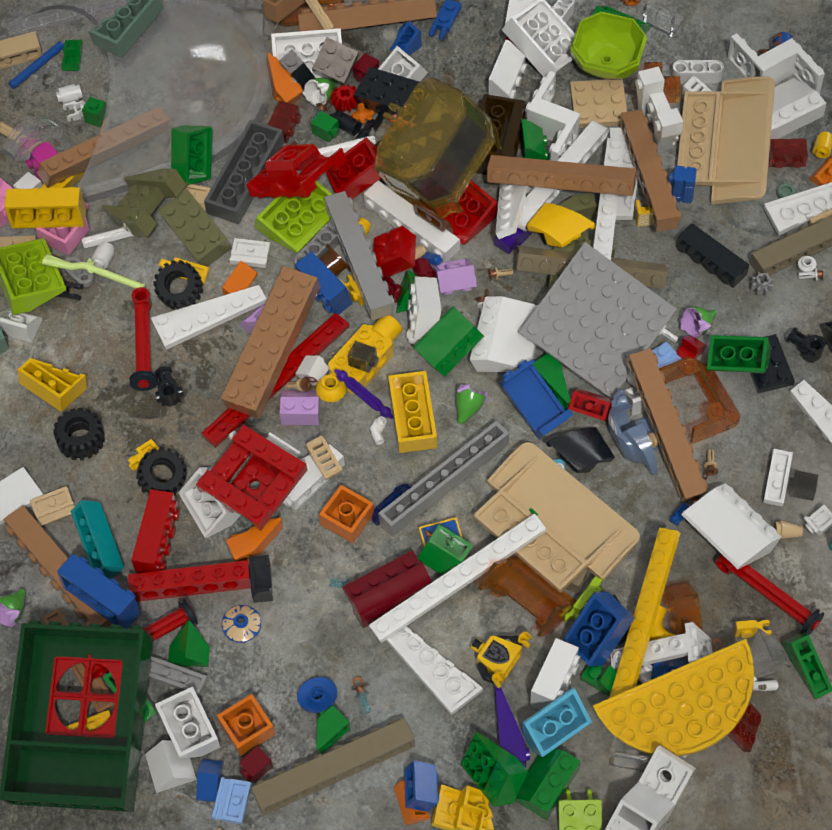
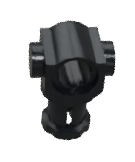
(806, 344)
(166, 387)

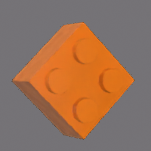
(346, 514)
(246, 725)

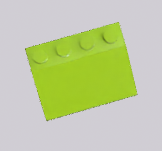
(294, 219)
(25, 279)

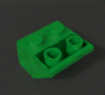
(444, 550)

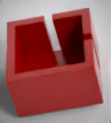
(395, 251)

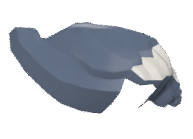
(631, 436)

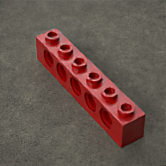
(190, 581)

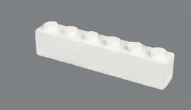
(401, 213)

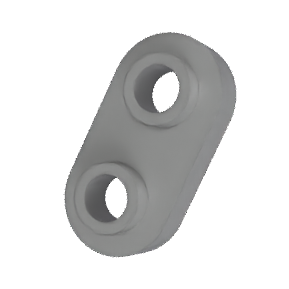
(79, 275)

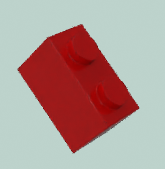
(590, 404)

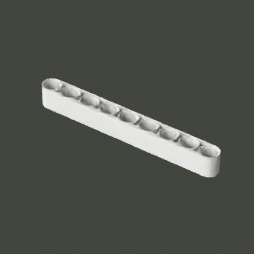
(578, 152)

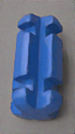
(433, 258)
(677, 517)

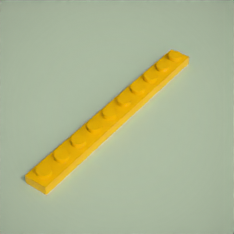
(646, 611)

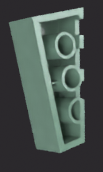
(125, 26)

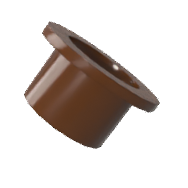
(334, 261)

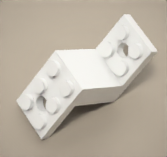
(776, 63)
(556, 121)
(654, 796)

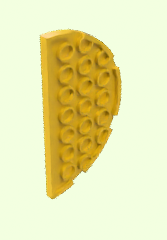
(686, 706)

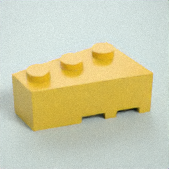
(51, 384)

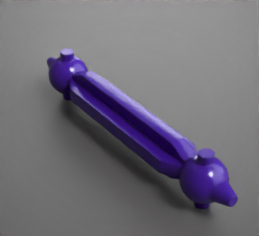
(363, 393)

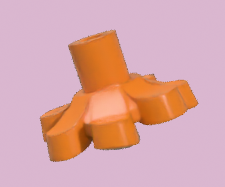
(363, 113)

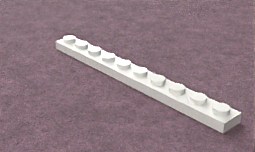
(608, 202)
(457, 578)

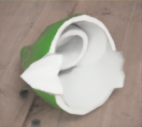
(318, 90)

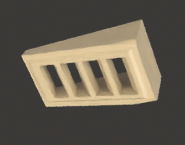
(317, 447)

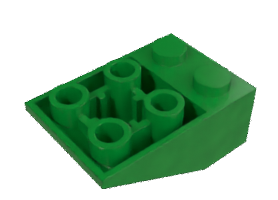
(493, 770)

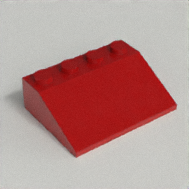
(478, 213)

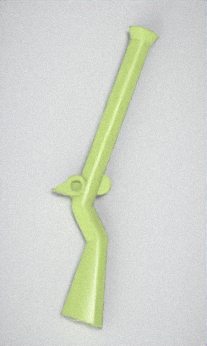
(50, 260)

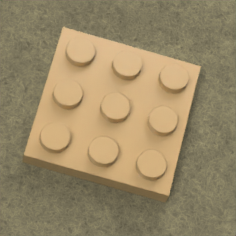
(598, 101)

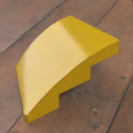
(559, 224)
(462, 810)

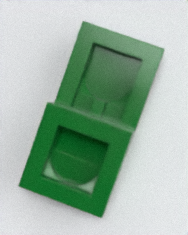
(72, 55)

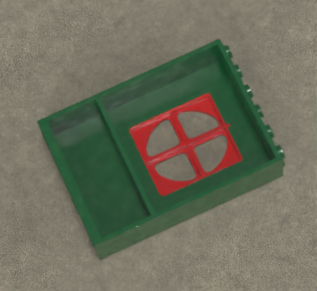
(75, 767)

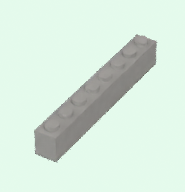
(358, 255)
(443, 478)

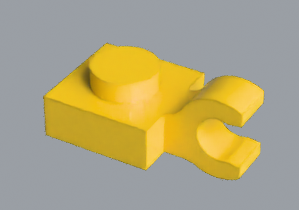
(354, 291)
(141, 451)
(748, 628)

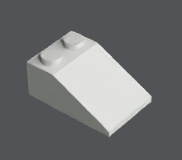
(403, 65)

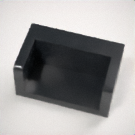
(261, 578)

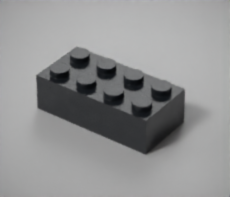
(382, 88)

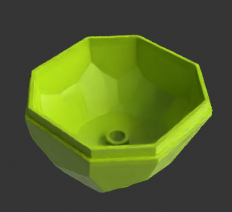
(608, 46)

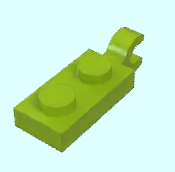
(594, 586)

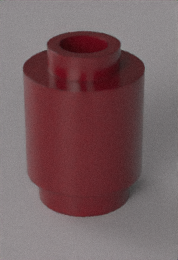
(423, 268)

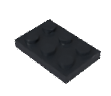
(778, 372)

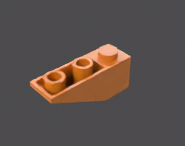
(281, 82)
(253, 540)

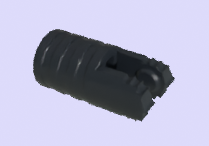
(347, 122)
(65, 294)

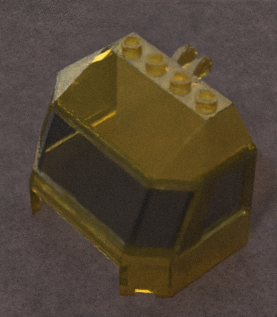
(434, 146)

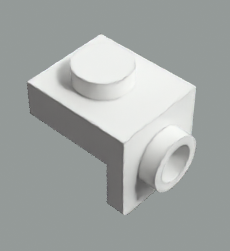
(819, 520)

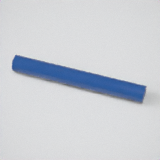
(38, 63)

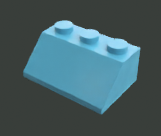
(555, 723)

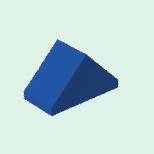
(208, 780)

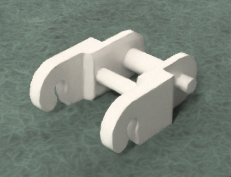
(74, 105)

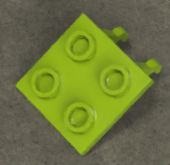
(580, 813)

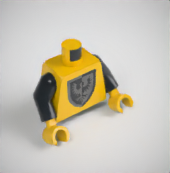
(499, 656)

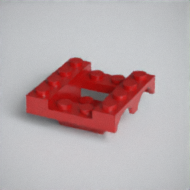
(281, 174)
(268, 464)

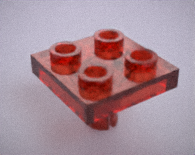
(745, 731)

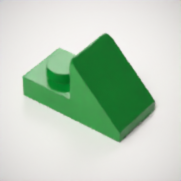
(600, 678)

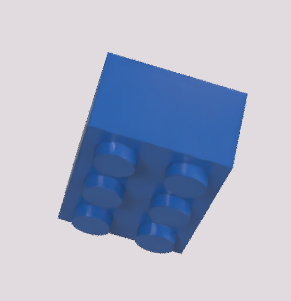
(332, 291)
(599, 628)

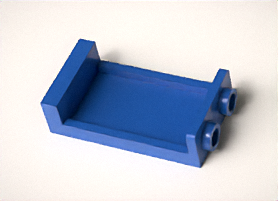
(534, 399)

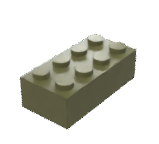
(195, 228)

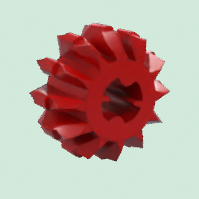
(343, 98)

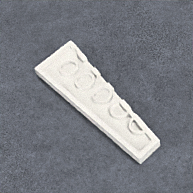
(625, 203)

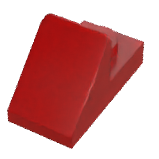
(690, 348)

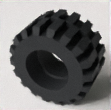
(170, 273)
(75, 421)
(165, 458)

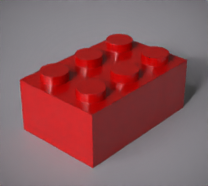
(358, 170)

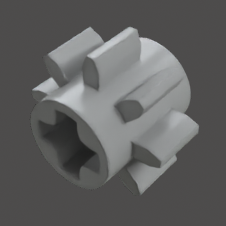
(762, 283)

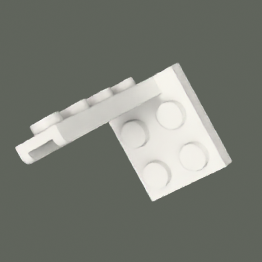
(692, 644)

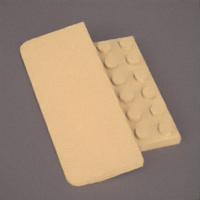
(729, 138)
(578, 524)

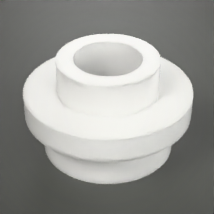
(804, 267)

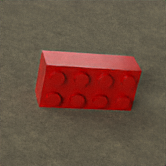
(155, 532)

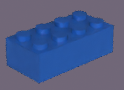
(98, 591)

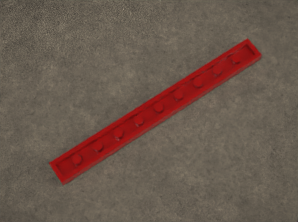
(313, 345)

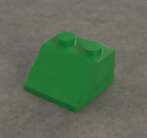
(533, 141)

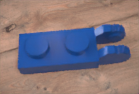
(445, 18)

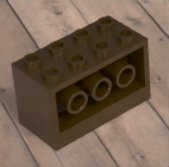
(506, 116)

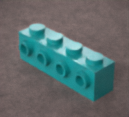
(97, 537)

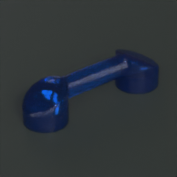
(398, 491)

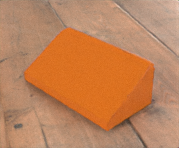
(823, 173)
(240, 278)
(409, 815)

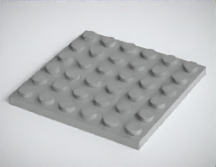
(597, 320)

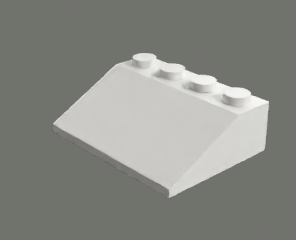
(542, 37)
(304, 43)
(794, 107)
(502, 343)
(732, 526)

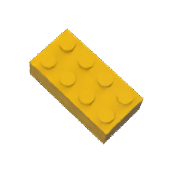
(45, 207)
(412, 412)

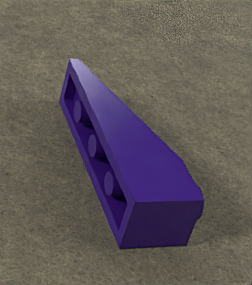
(508, 730)

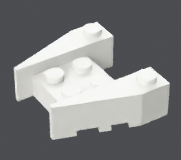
(665, 122)

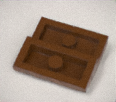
(432, 217)

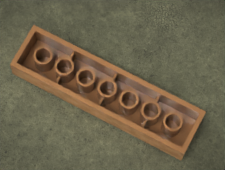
(271, 342)

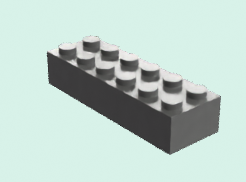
(229, 193)

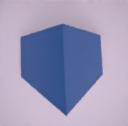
(408, 38)

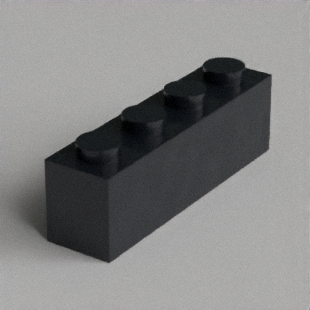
(712, 255)

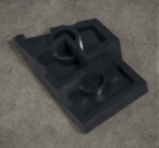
(582, 449)

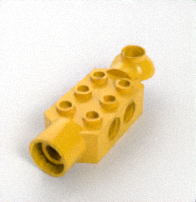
(380, 336)

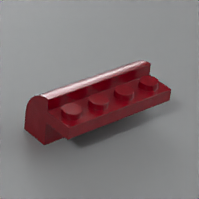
(386, 587)

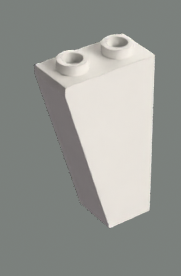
(310, 481)

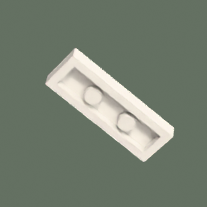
(778, 477)

